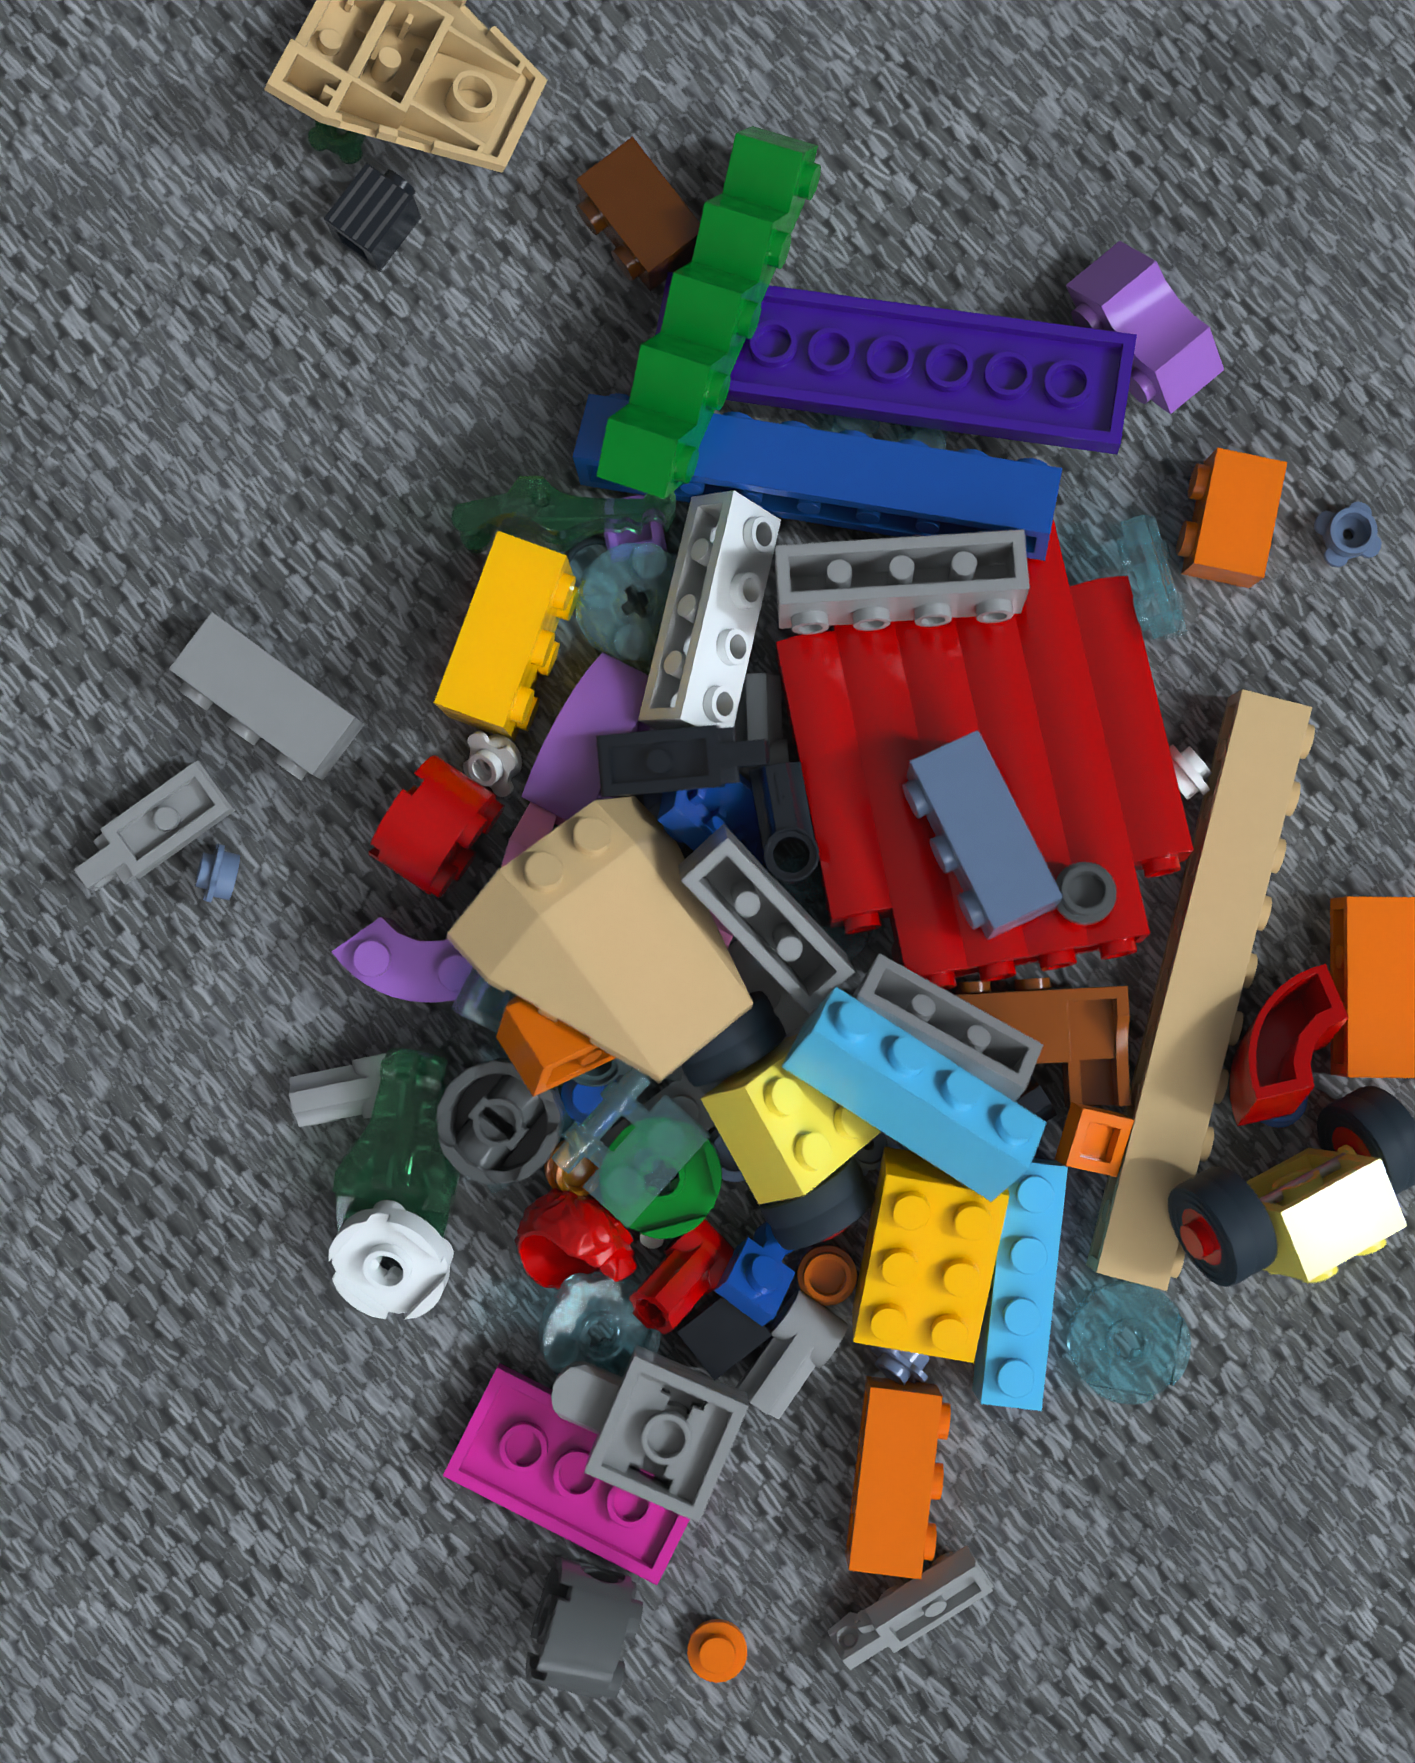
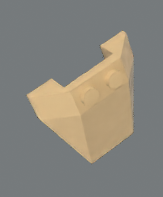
(411, 77)
(607, 938)

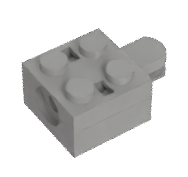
(654, 1421)

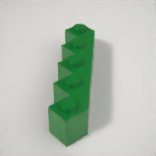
(709, 313)

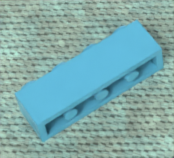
(914, 1095)
(1021, 1292)

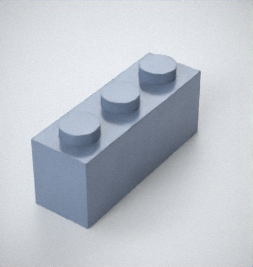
(980, 836)

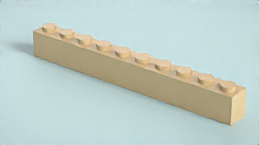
(1202, 982)

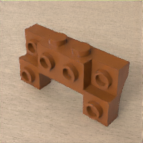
(1075, 1025)

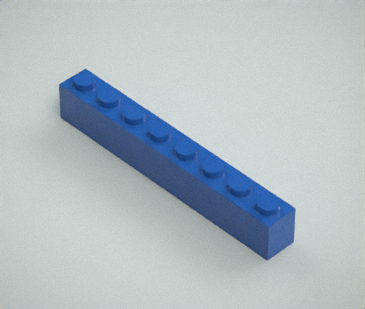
(851, 478)

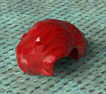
(572, 1236)

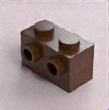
(638, 214)

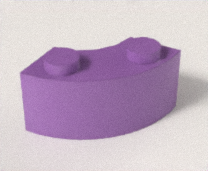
(1172, 346)
(567, 765)
(403, 964)

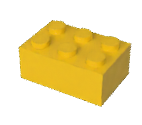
(508, 637)
(926, 1260)

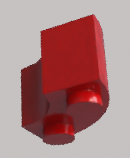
(1274, 1056)

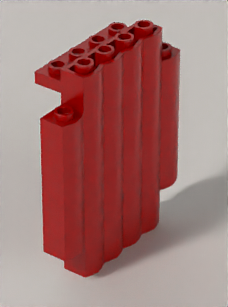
(1069, 725)

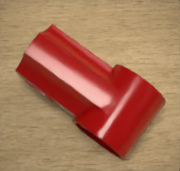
(685, 1275)

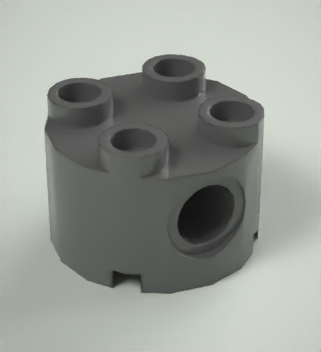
(495, 1125)
(583, 1629)

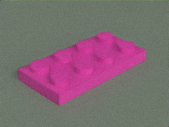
(535, 1467)

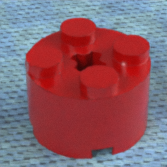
(434, 826)

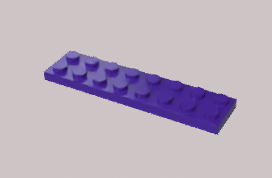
(935, 369)

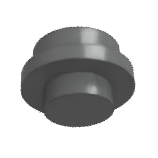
(1086, 893)

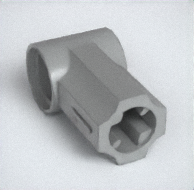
(336, 1092)
(801, 1339)

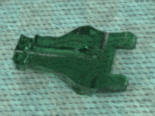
(554, 518)
(400, 1146)

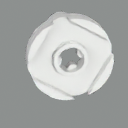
(402, 1236)

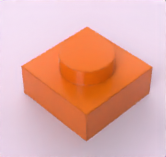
(1094, 1139)

